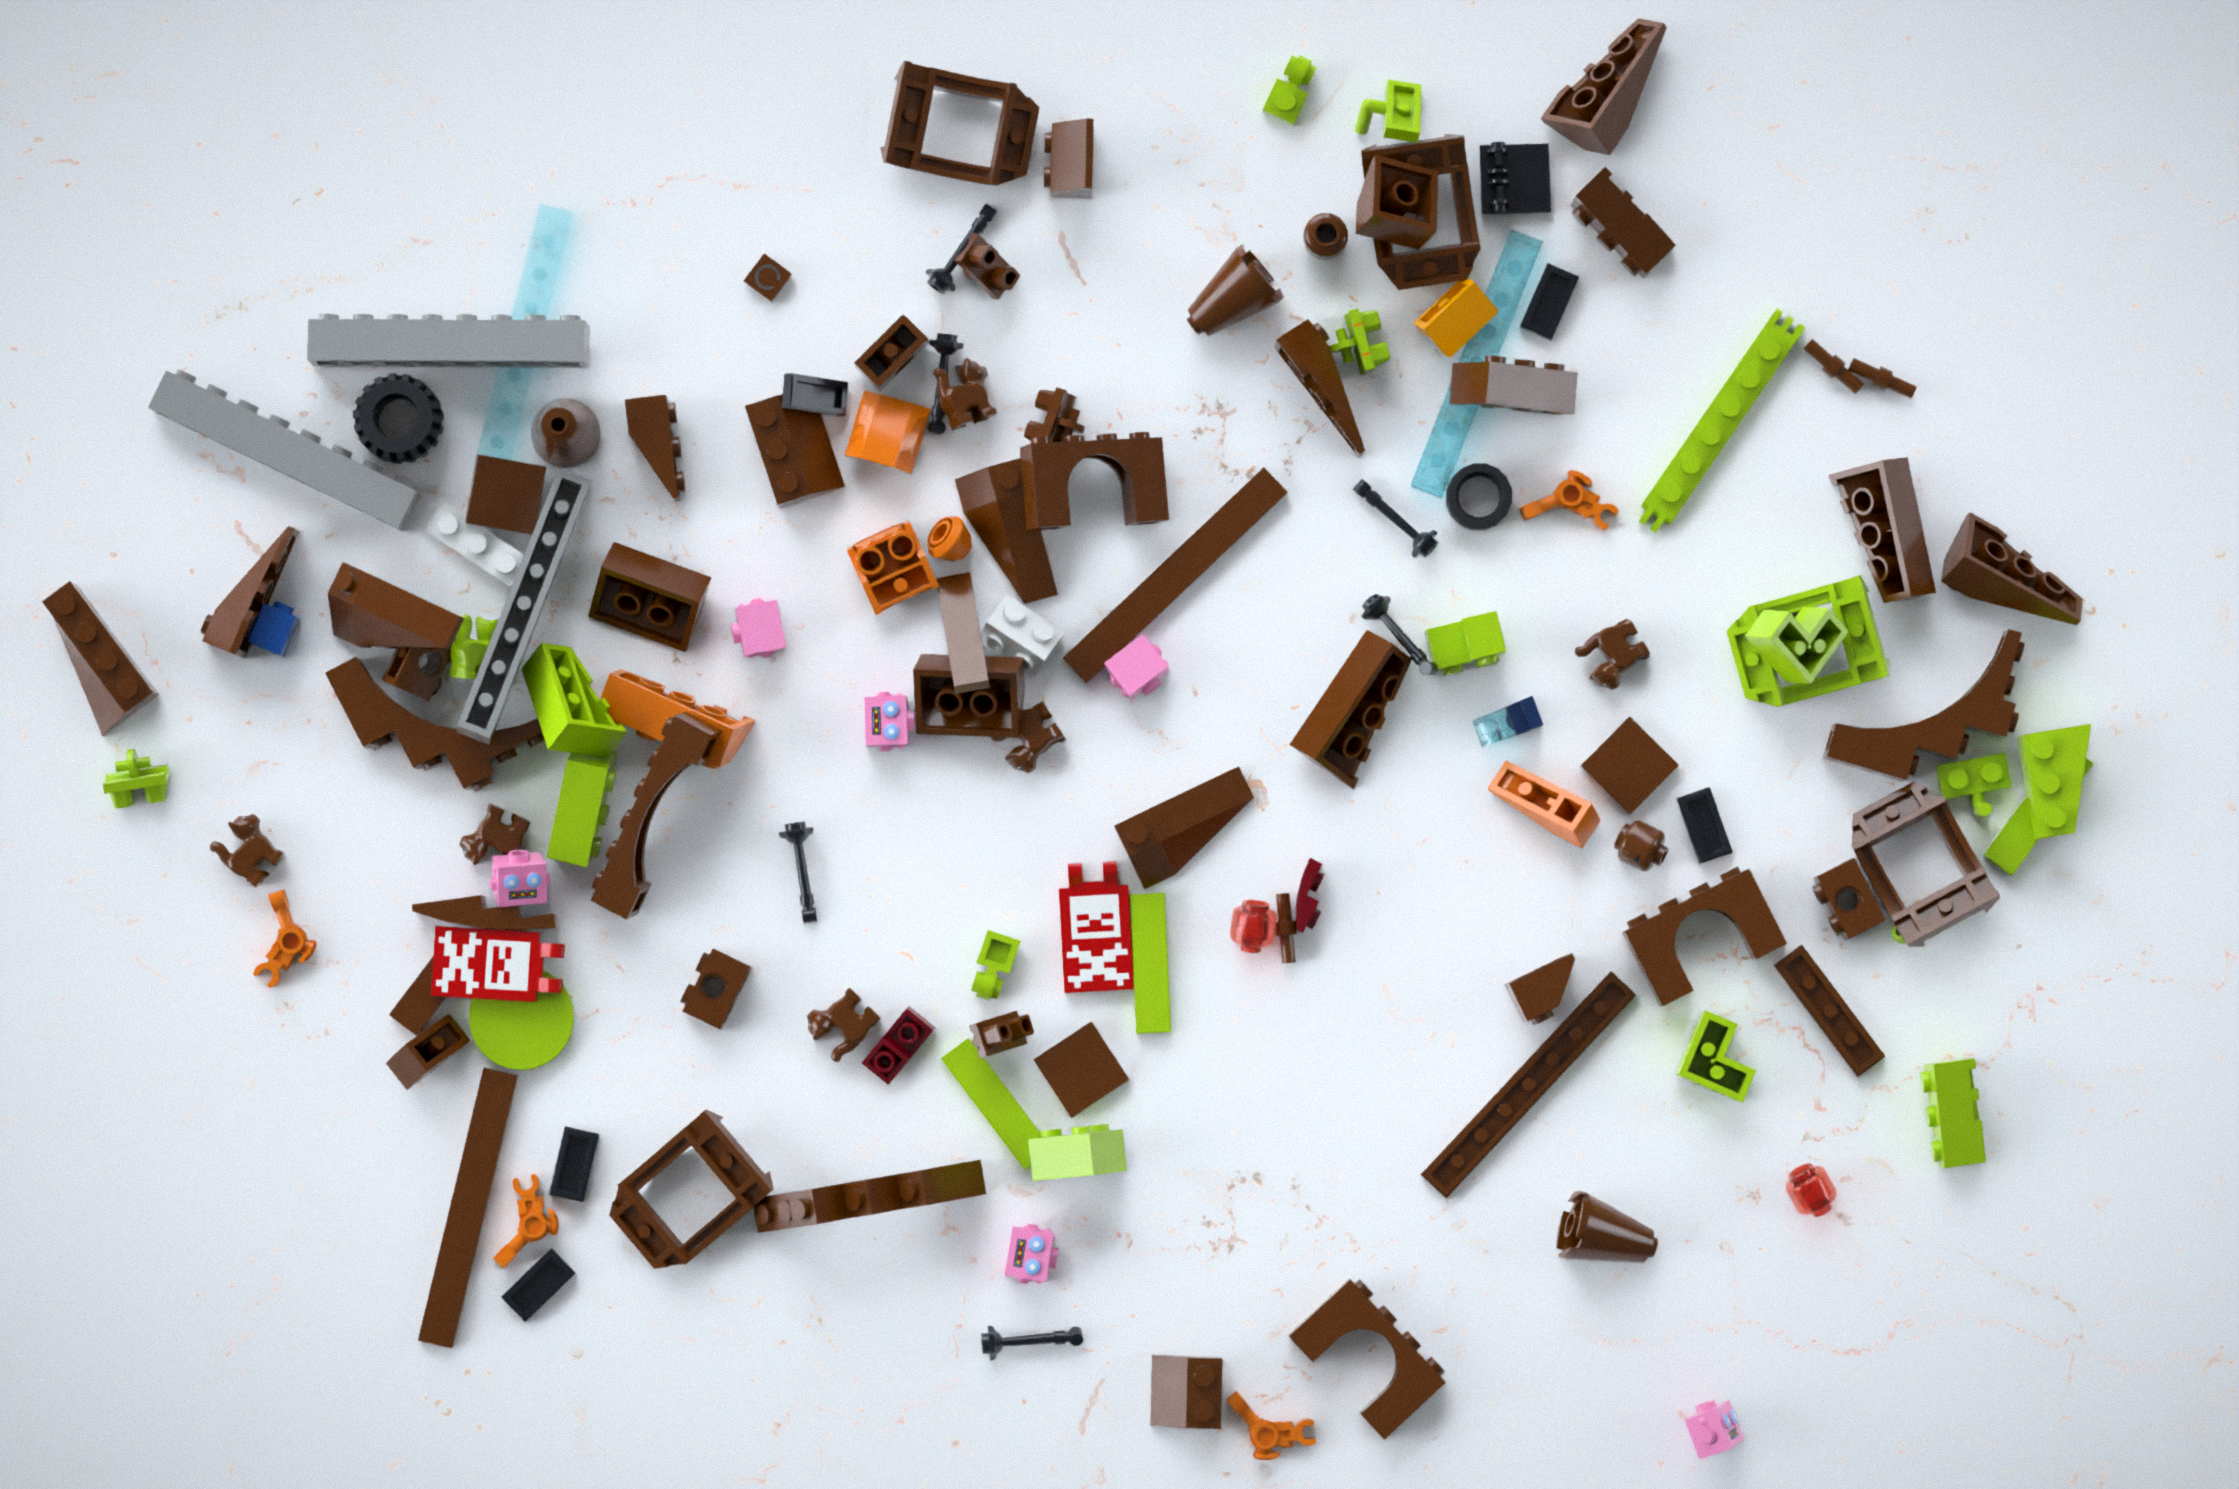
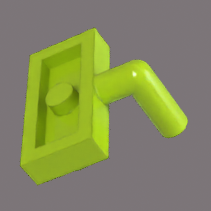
(1400, 111)
(1973, 778)

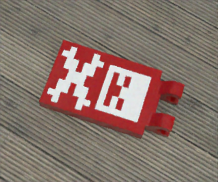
(1095, 932)
(492, 964)

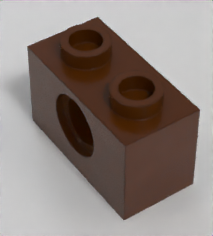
(891, 352)
(405, 672)
(1865, 911)
(732, 974)

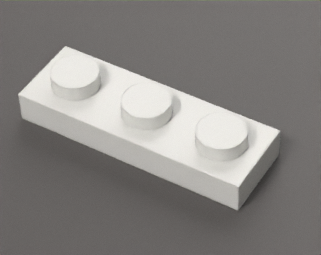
(475, 543)

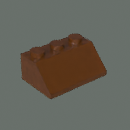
(794, 451)
(649, 596)
(973, 713)

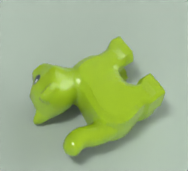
(468, 652)

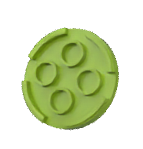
(522, 1032)

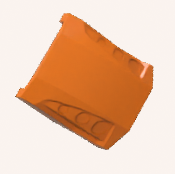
(888, 431)
(892, 575)

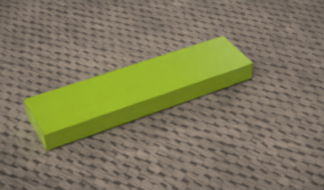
(2015, 838)
(1150, 963)
(992, 1099)

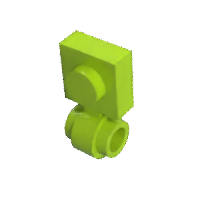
(1286, 98)
(998, 955)

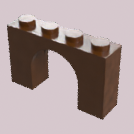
(1134, 460)
(1654, 938)
(1413, 1376)

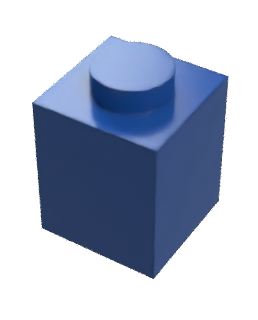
(274, 628)

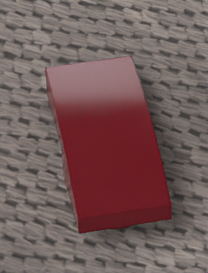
(1305, 908)
(898, 1045)

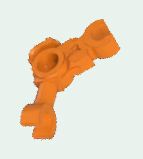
(1573, 497)
(289, 942)
(532, 1223)
(1268, 1434)

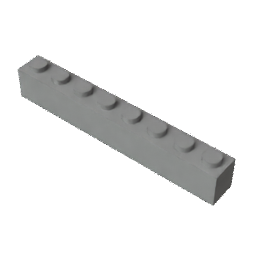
(448, 342)
(283, 449)
(523, 606)

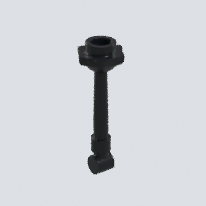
(940, 278)
(945, 345)
(1422, 543)
(1376, 608)
(796, 834)
(993, 1342)

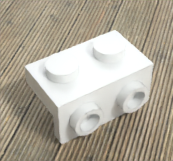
(1020, 633)

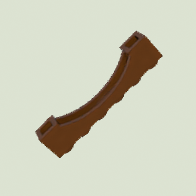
(623, 882)

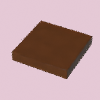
(505, 494)
(1629, 765)
(1081, 1069)

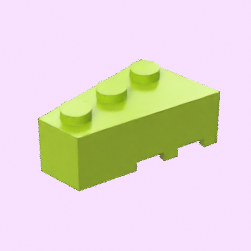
(567, 705)
(2054, 778)
(582, 808)
(1953, 1113)

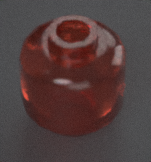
(1253, 925)
(1811, 1190)

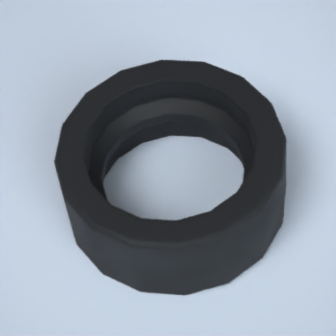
(1479, 470)

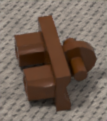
(986, 267)
(1060, 416)
(1001, 1033)

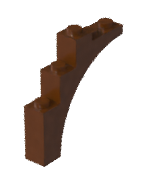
(1980, 709)
(378, 718)
(870, 1196)

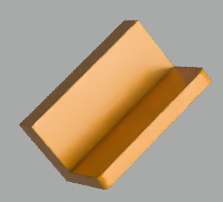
(1456, 316)

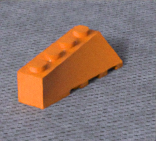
(647, 707)

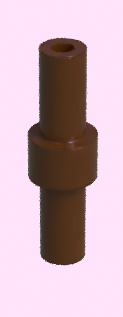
(1833, 366)
(1882, 378)
(1285, 928)

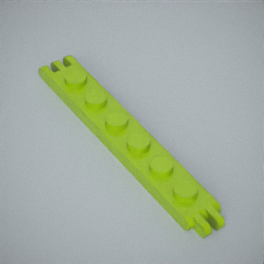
(1720, 420)

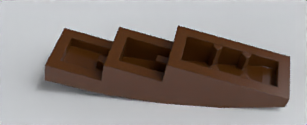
(473, 912)

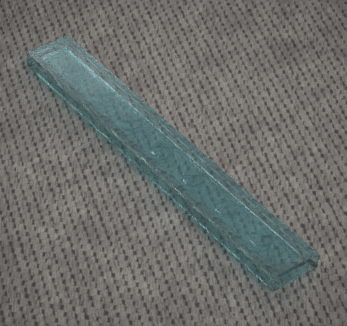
(533, 297)
(1455, 420)

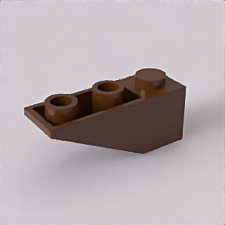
(651, 430)

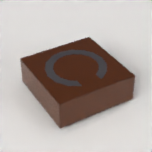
(767, 277)

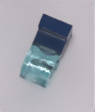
(1508, 722)

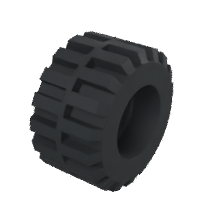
(374, 400)

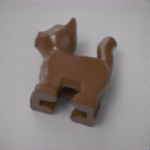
(964, 398)
(1616, 650)
(1035, 738)
(494, 833)
(252, 853)
(842, 1016)

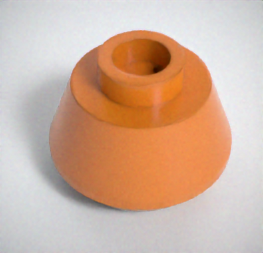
(949, 539)

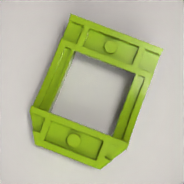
(1861, 644)

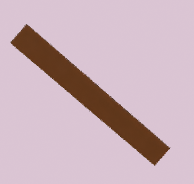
(1175, 575)
(1528, 1084)
(468, 1208)

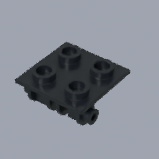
(1515, 178)

